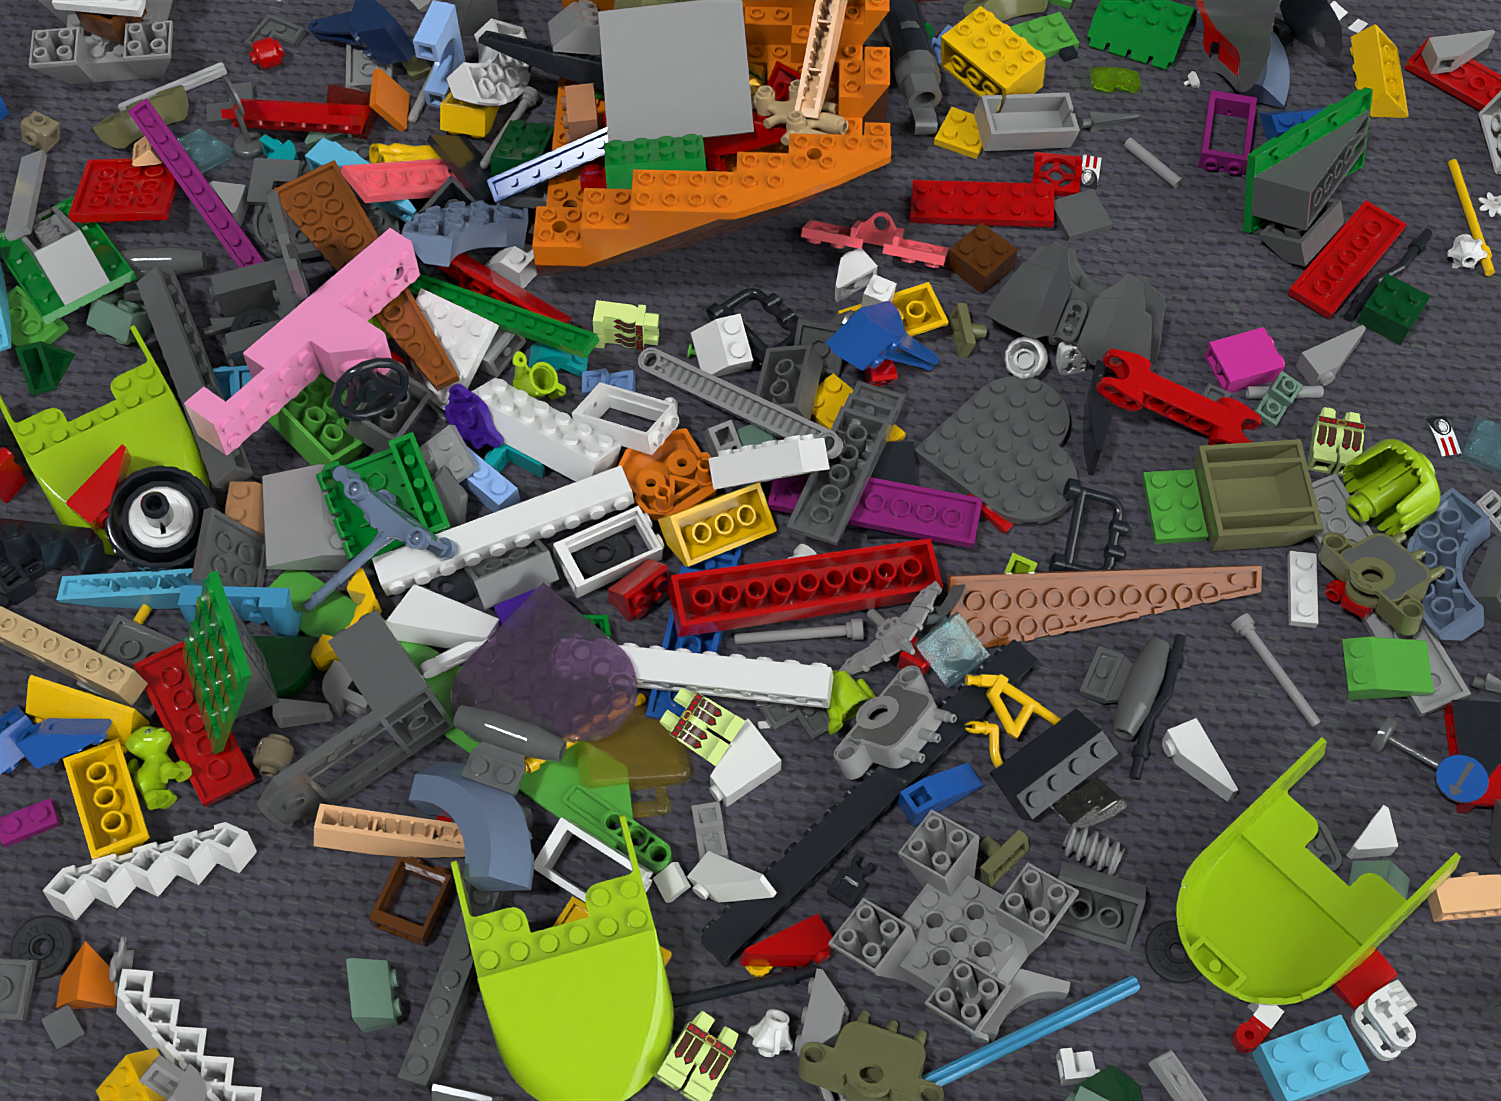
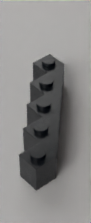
(51, 545)

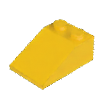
(466, 117)

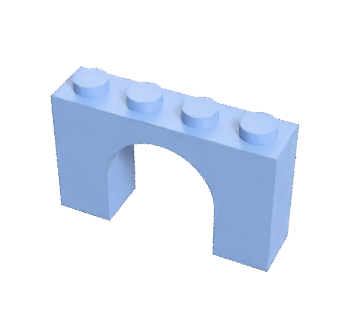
(441, 42)

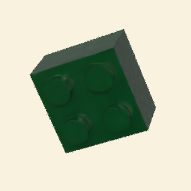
(1393, 309)

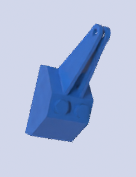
(878, 335)

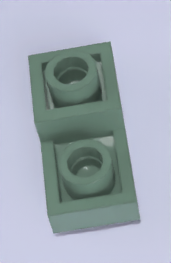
(1277, 399)

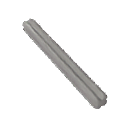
(189, 82)

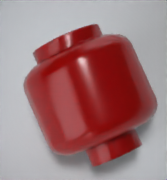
(266, 53)

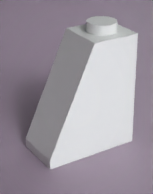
(743, 765)

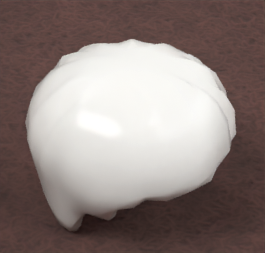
(1025, 358)

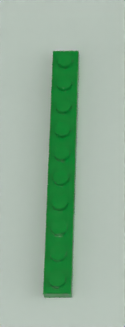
(512, 318)

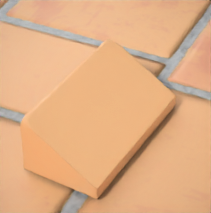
(144, 154)

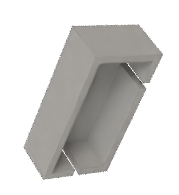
(1026, 121)

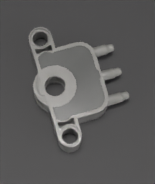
(894, 735)

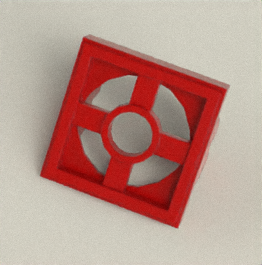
(1072, 161)

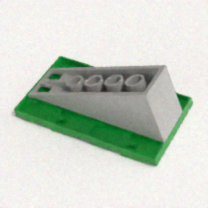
(64, 262)

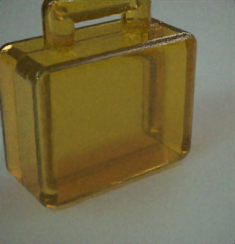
(636, 755)

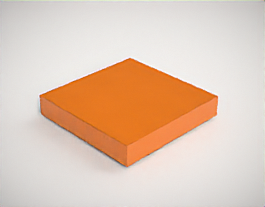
(389, 100)

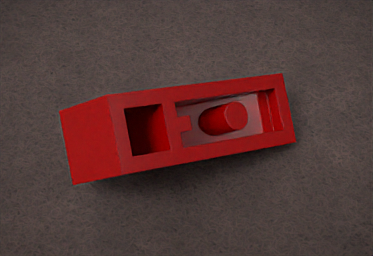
(792, 947)

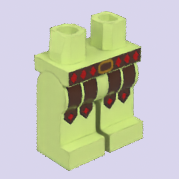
(625, 325)
(1335, 441)
(696, 719)
(699, 1049)

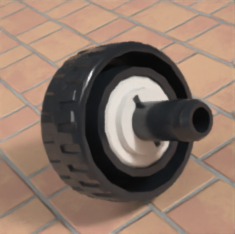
(158, 518)

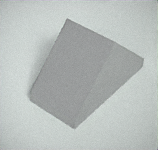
(234, 198)

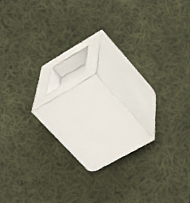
(1075, 1067)

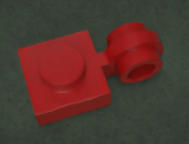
(1336, 592)

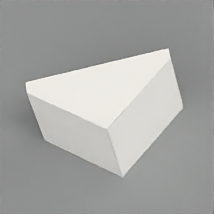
(1377, 838)

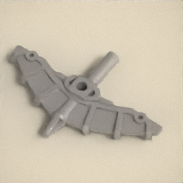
(894, 633)

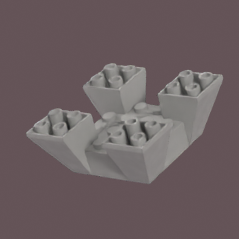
(88, 58)
(946, 912)

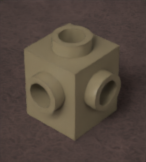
(40, 131)

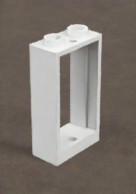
(608, 396)
(563, 549)
(558, 841)

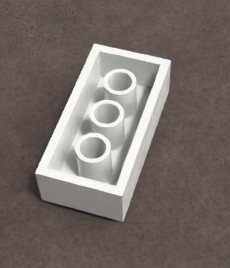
(768, 461)

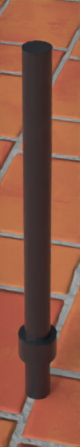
(787, 976)

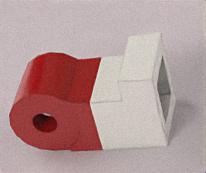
(1253, 1032)

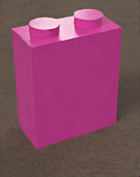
(1244, 360)

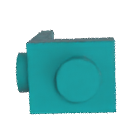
(503, 454)

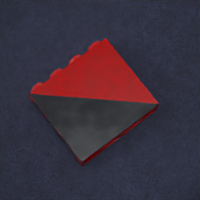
(1475, 731)

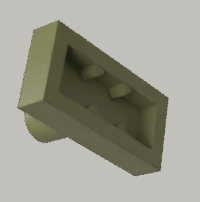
(416, 67)
(965, 331)
(1002, 856)

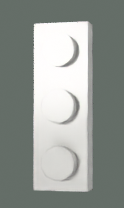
(1302, 589)

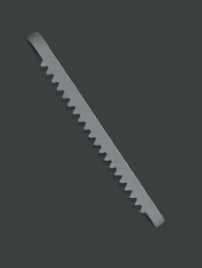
(734, 399)

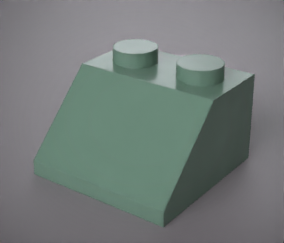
(115, 316)
(373, 994)

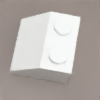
(722, 346)

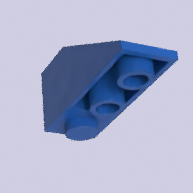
(57, 737)
(937, 792)

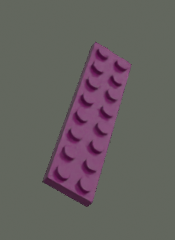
(898, 509)

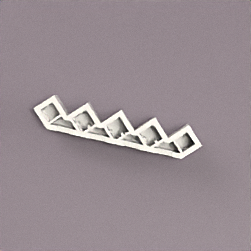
(149, 868)
(156, 1026)

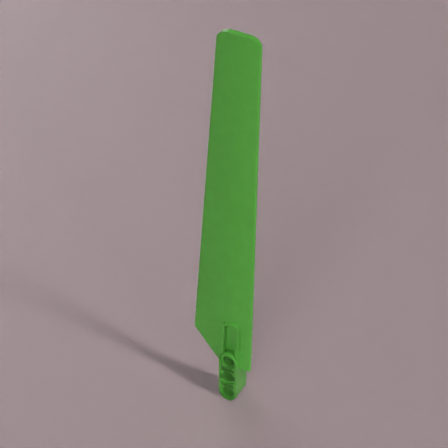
(551, 786)

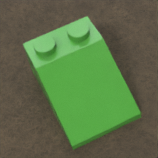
(1386, 668)

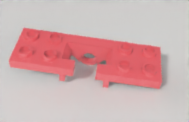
(867, 232)

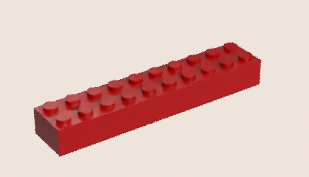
(801, 587)

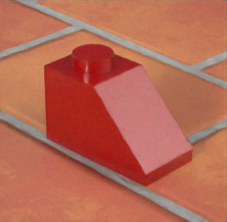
(882, 375)

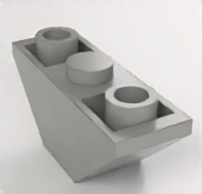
(824, 1015)

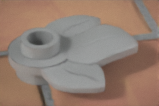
(121, 960)

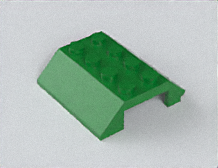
(1142, 26)
(664, 153)
(395, 470)

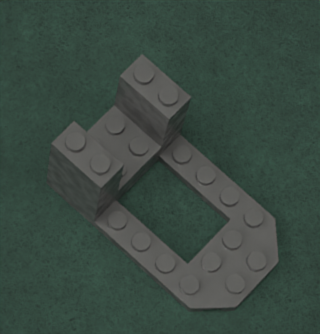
(266, 285)
(399, 703)

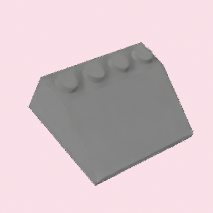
(299, 524)

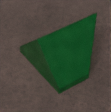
(43, 365)
(1112, 1085)

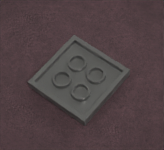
(231, 550)
(128, 644)

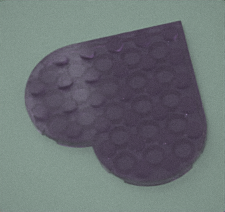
(550, 671)

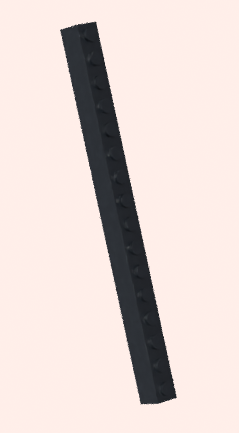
(857, 814)

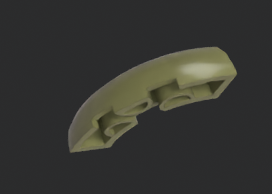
(1006, 9)
(122, 130)

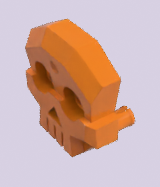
(690, 482)

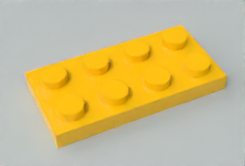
(828, 400)

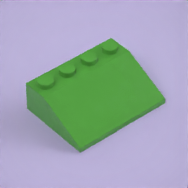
(315, 427)

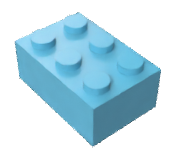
(1310, 1061)

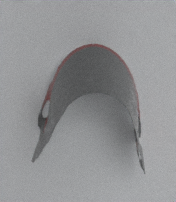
(1246, 29)

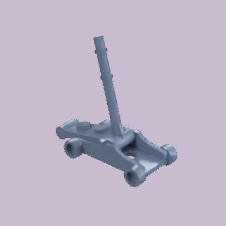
(390, 523)

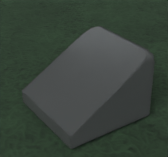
(63, 1026)

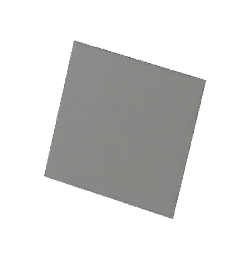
(676, 70)

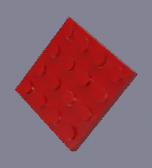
(121, 192)

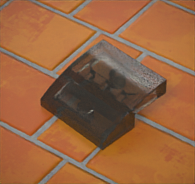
(1089, 804)

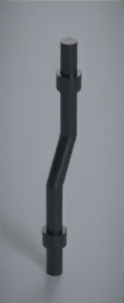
(1414, 248)
(1140, 750)

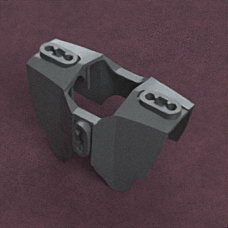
(1055, 292)

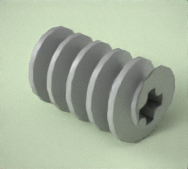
(1093, 849)

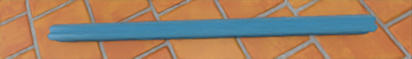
(1033, 1032)

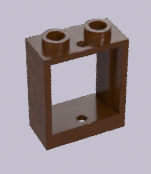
(402, 928)

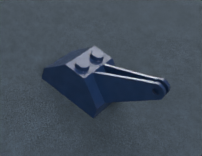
(368, 27)

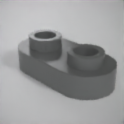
(1325, 847)

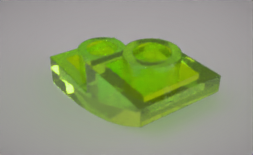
(1109, 77)

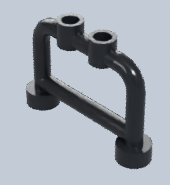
(770, 304)
(1116, 528)

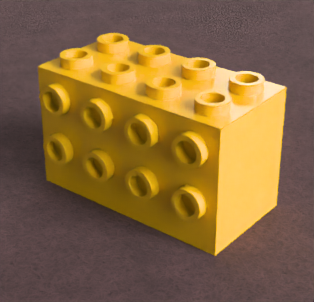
(991, 57)

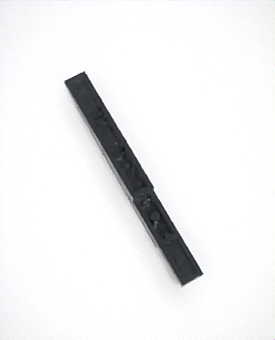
(571, 66)

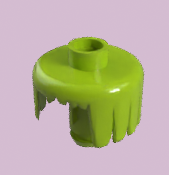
(1393, 486)

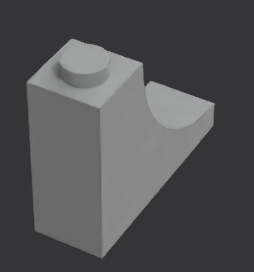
(1024, 988)

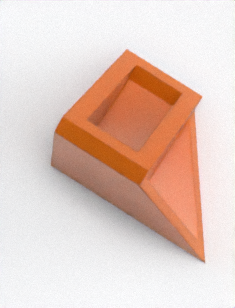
(86, 982)

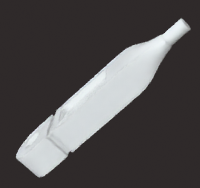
(449, 659)

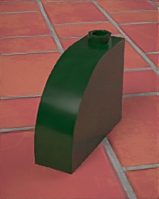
(288, 662)

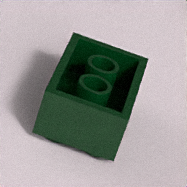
(521, 144)

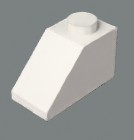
(513, 265)
(854, 273)

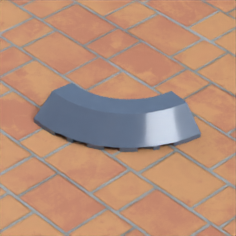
(1275, 77)
(450, 231)
(1449, 541)
(490, 824)

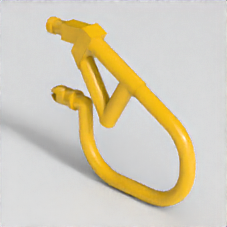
(996, 685)

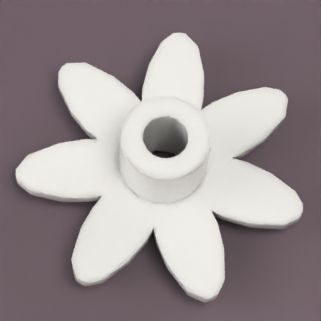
(1492, 204)

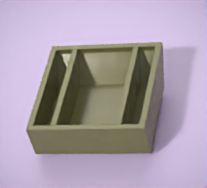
(1256, 494)

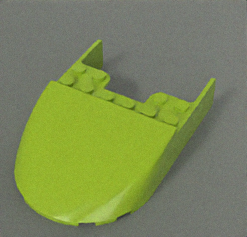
(141, 418)
(1271, 915)
(581, 1002)

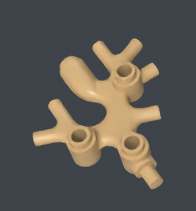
(795, 121)

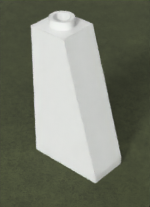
(438, 621)

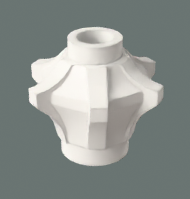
(1466, 251)
(772, 1033)

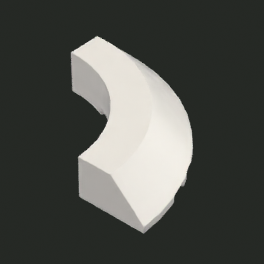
(495, 77)

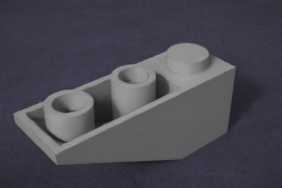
(1452, 51)

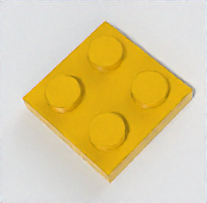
(960, 133)

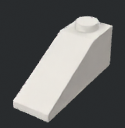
(1196, 755)
(728, 881)

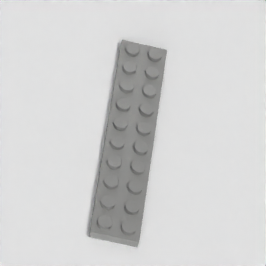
(1446, 680)

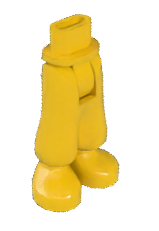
(400, 152)

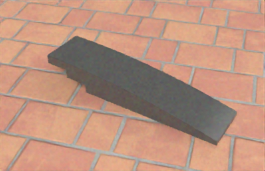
(835, 492)

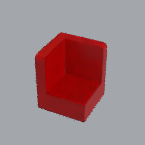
(916, 659)

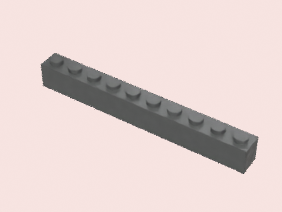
(188, 365)
(447, 996)

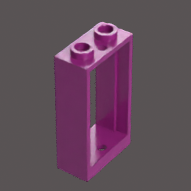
(1229, 105)

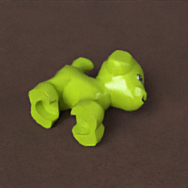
(151, 779)

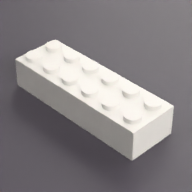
(547, 433)

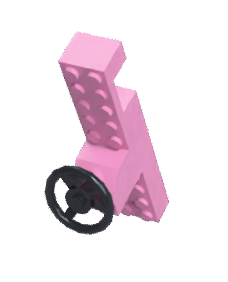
(323, 336)

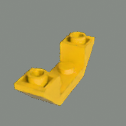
(361, 594)

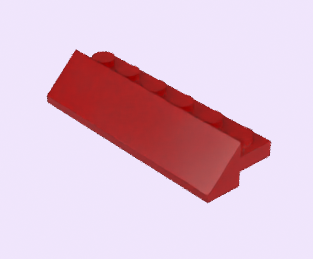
(301, 116)
(483, 280)

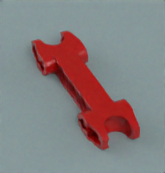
(1141, 387)

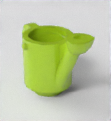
(537, 379)
(846, 699)

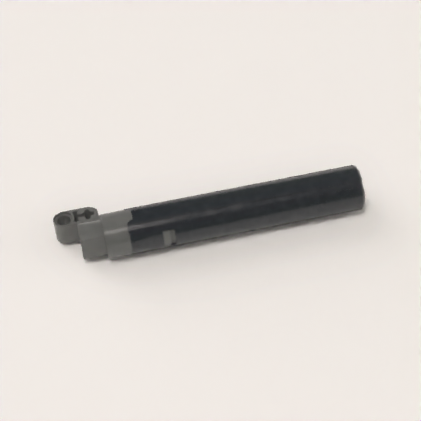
(913, 64)

